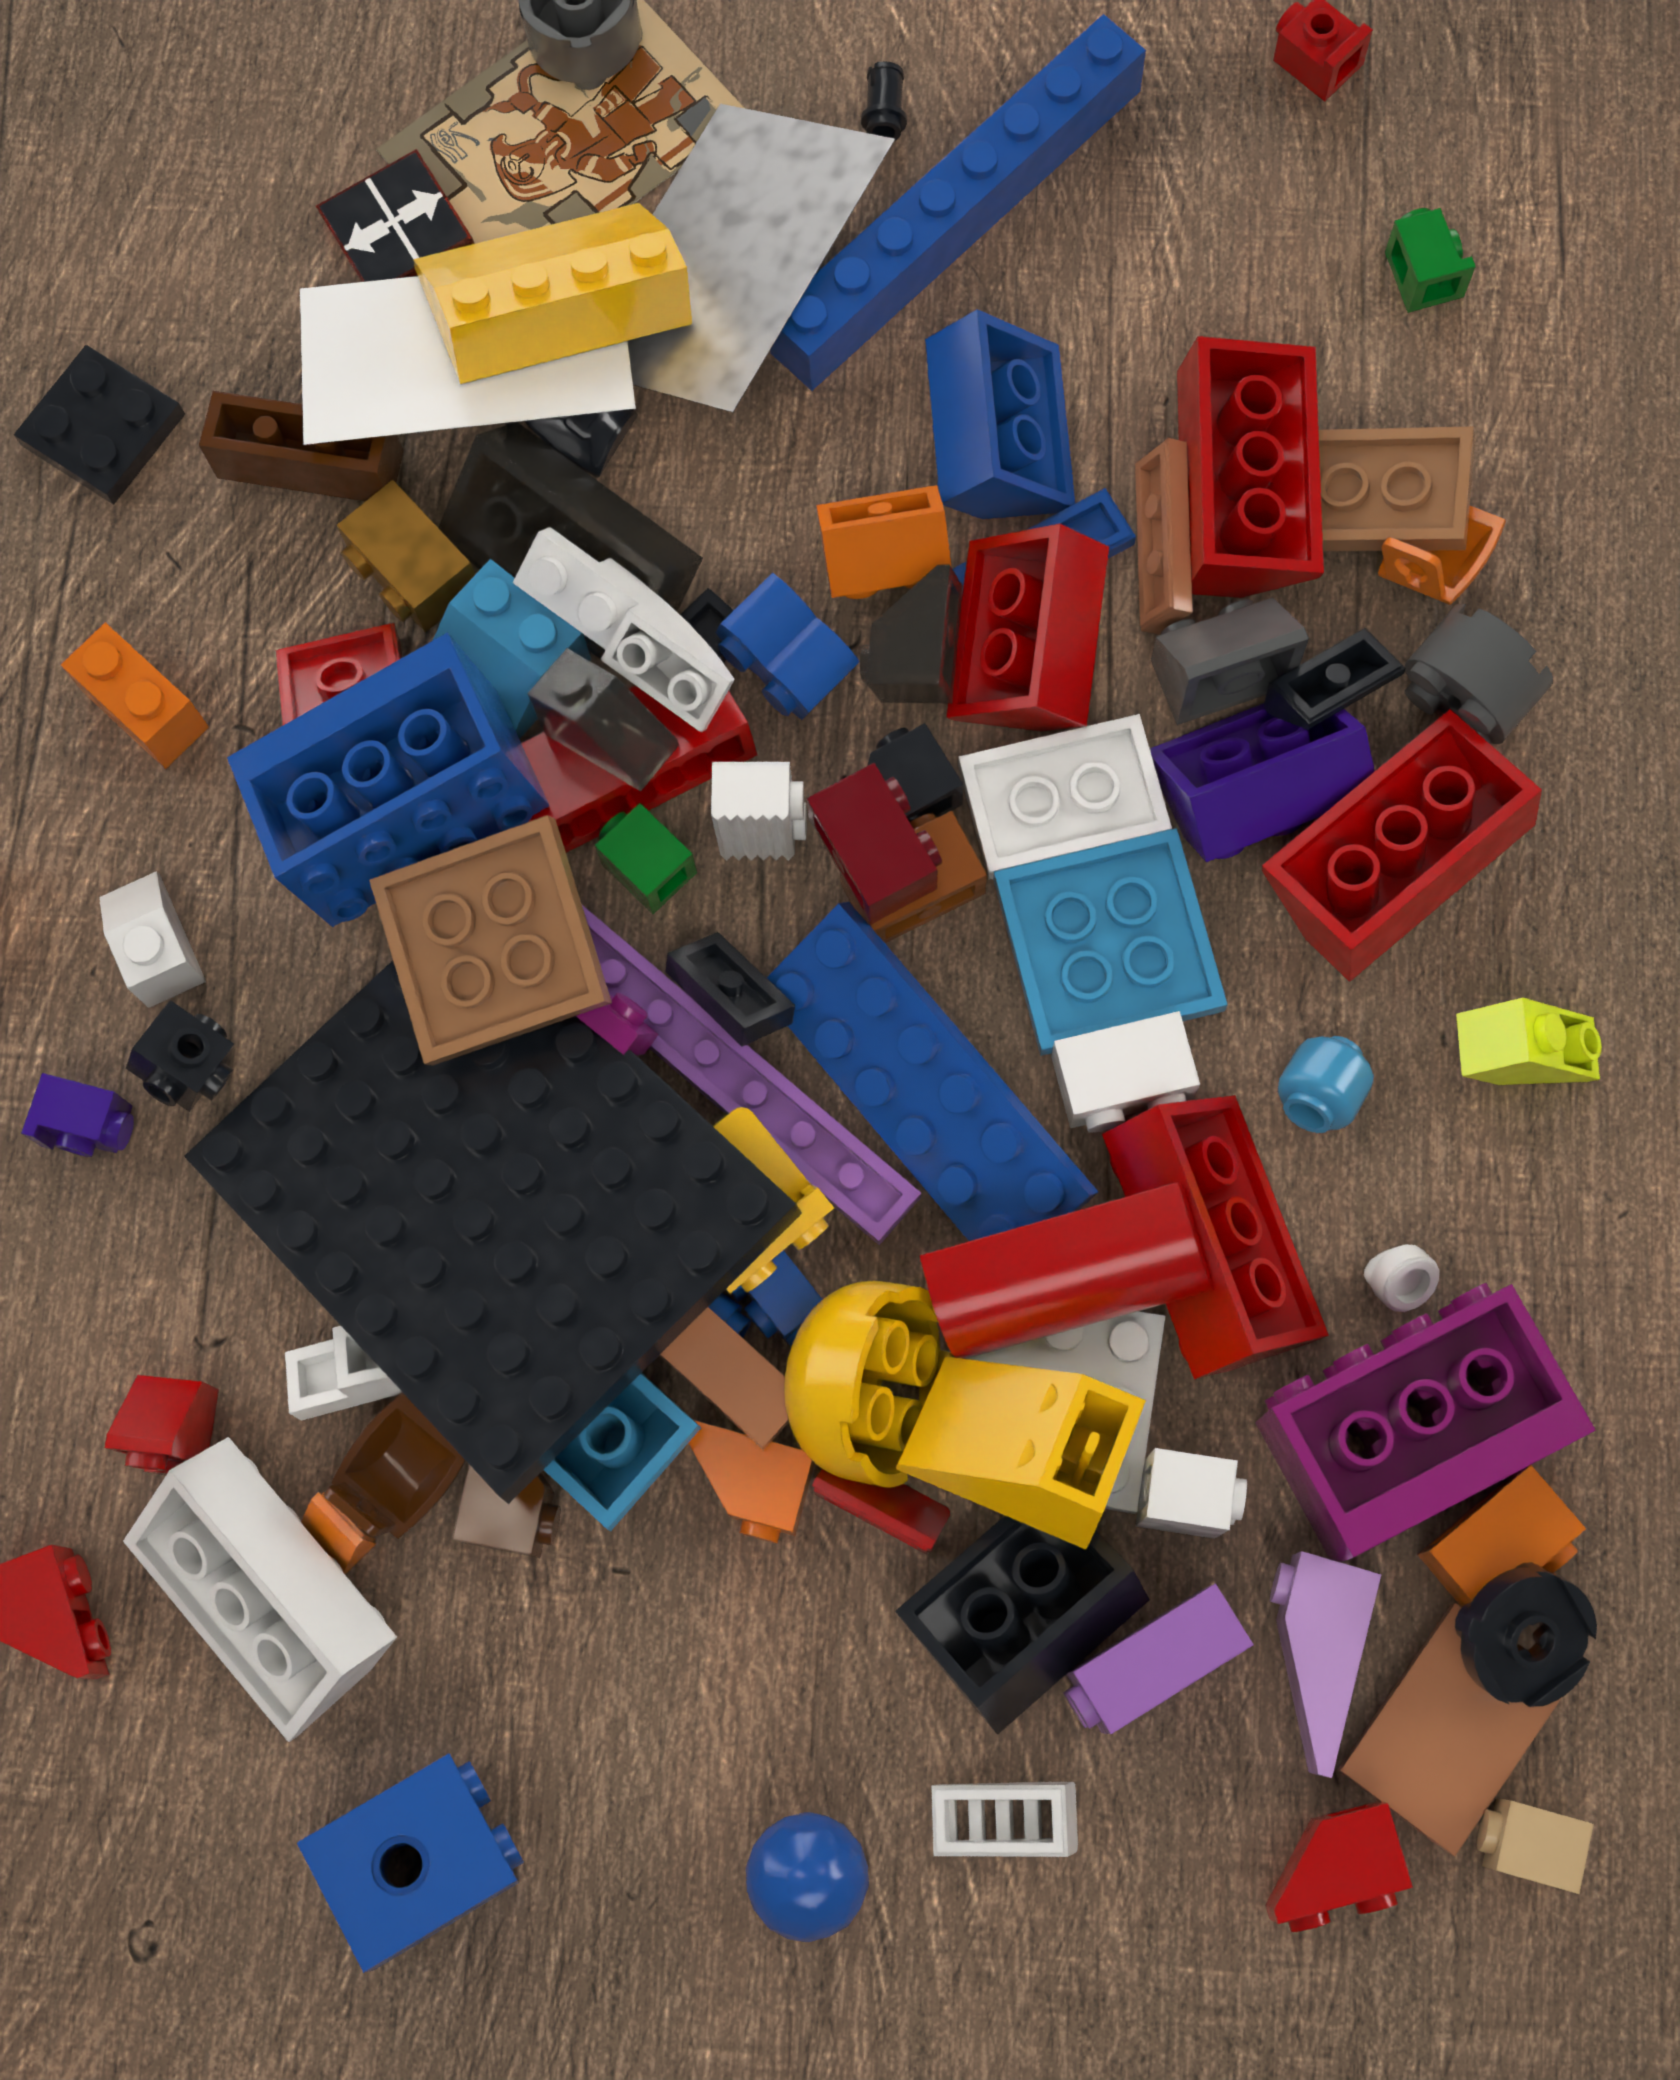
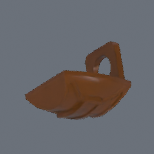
(394, 1471)

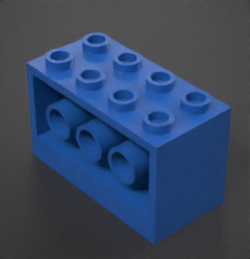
(386, 779)

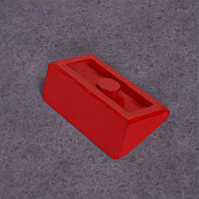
(893, 1510)

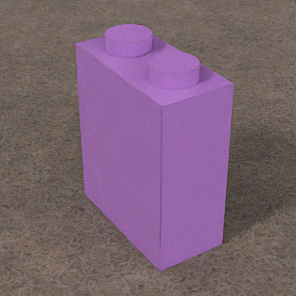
(1156, 1661)

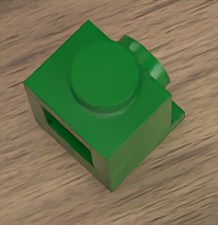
(1427, 260)

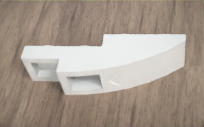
(631, 622)
(333, 1377)

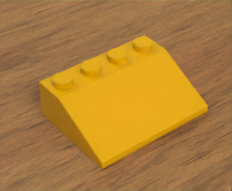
(556, 291)

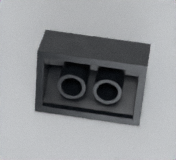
(1020, 1614)

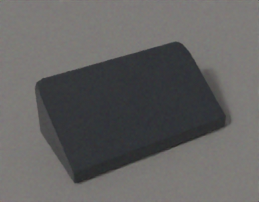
(1332, 680)

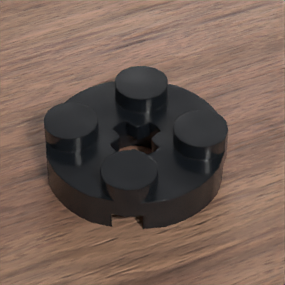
(1500, 1613)

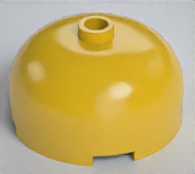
(837, 1373)

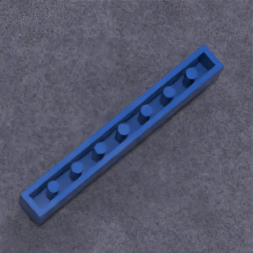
(960, 200)

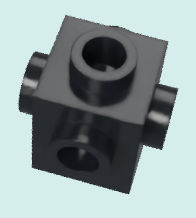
(182, 1057)

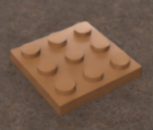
(490, 941)

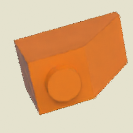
(754, 1484)

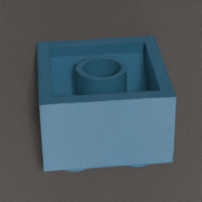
(508, 638)
(623, 1451)

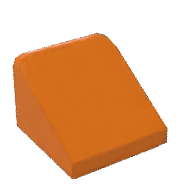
(336, 1533)

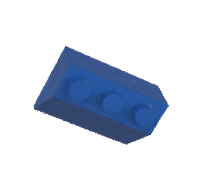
(998, 419)

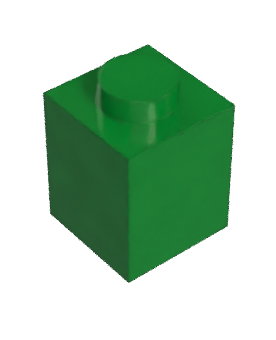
(645, 857)

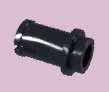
(884, 101)

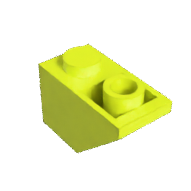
(1527, 1044)

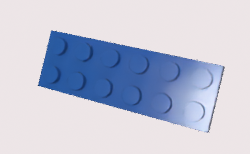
(923, 1082)

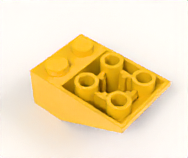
(1024, 1442)

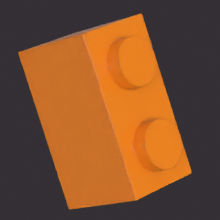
(883, 541)
(135, 695)
(1507, 1528)

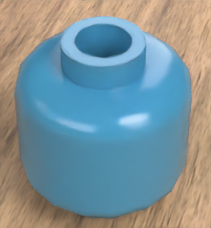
(1325, 1084)

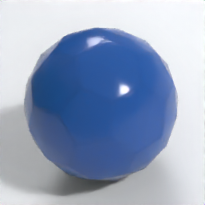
(807, 1877)

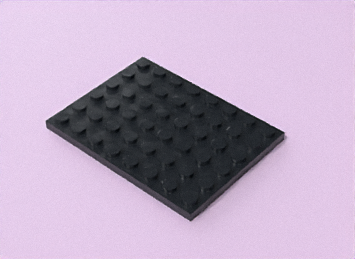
(494, 1220)

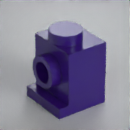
(77, 1117)

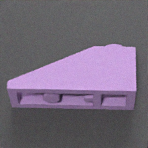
(1322, 1639)

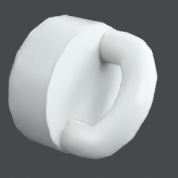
(1402, 1277)

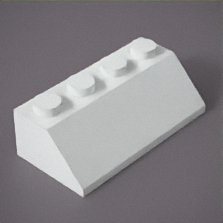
(258, 1587)

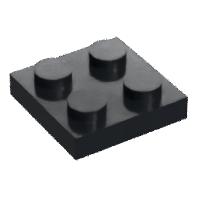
(99, 424)

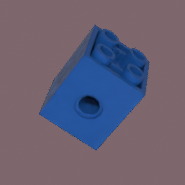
(459, 1854)

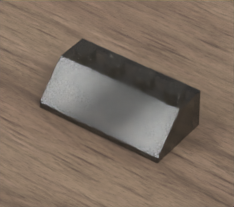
(523, 485)

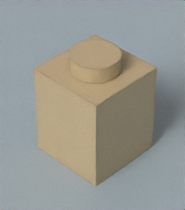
(1534, 1844)

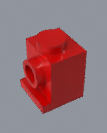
(1320, 46)

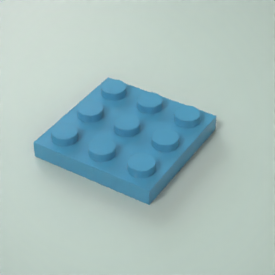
(1109, 938)

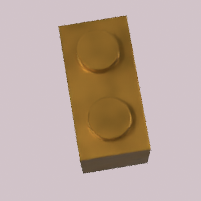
(405, 556)

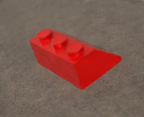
(1029, 629)

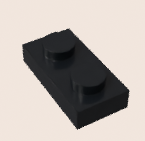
(730, 989)

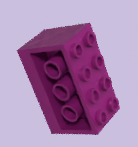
(1463, 1436)

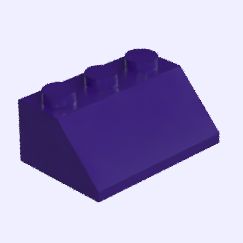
(1258, 777)

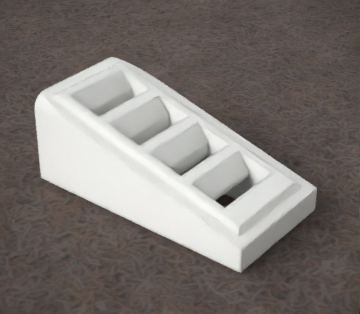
(1033, 1845)

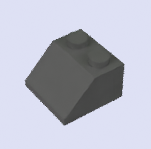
(1226, 657)

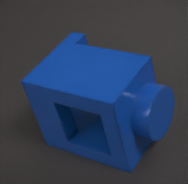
(781, 1300)

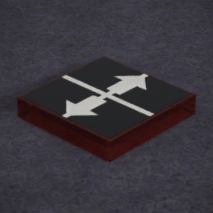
(393, 220)

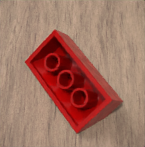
(1251, 465)
(1402, 843)
(1258, 1282)

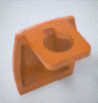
(1443, 572)

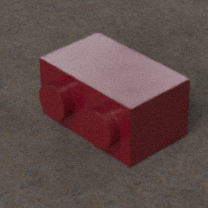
(874, 842)

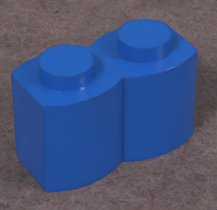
(785, 647)

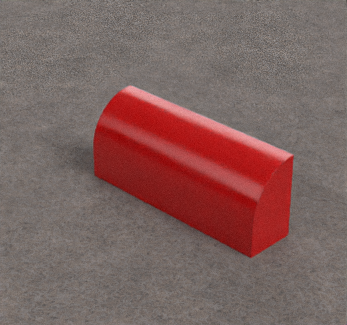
(587, 796)
(1067, 1272)

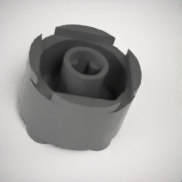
(582, 38)
(1478, 672)

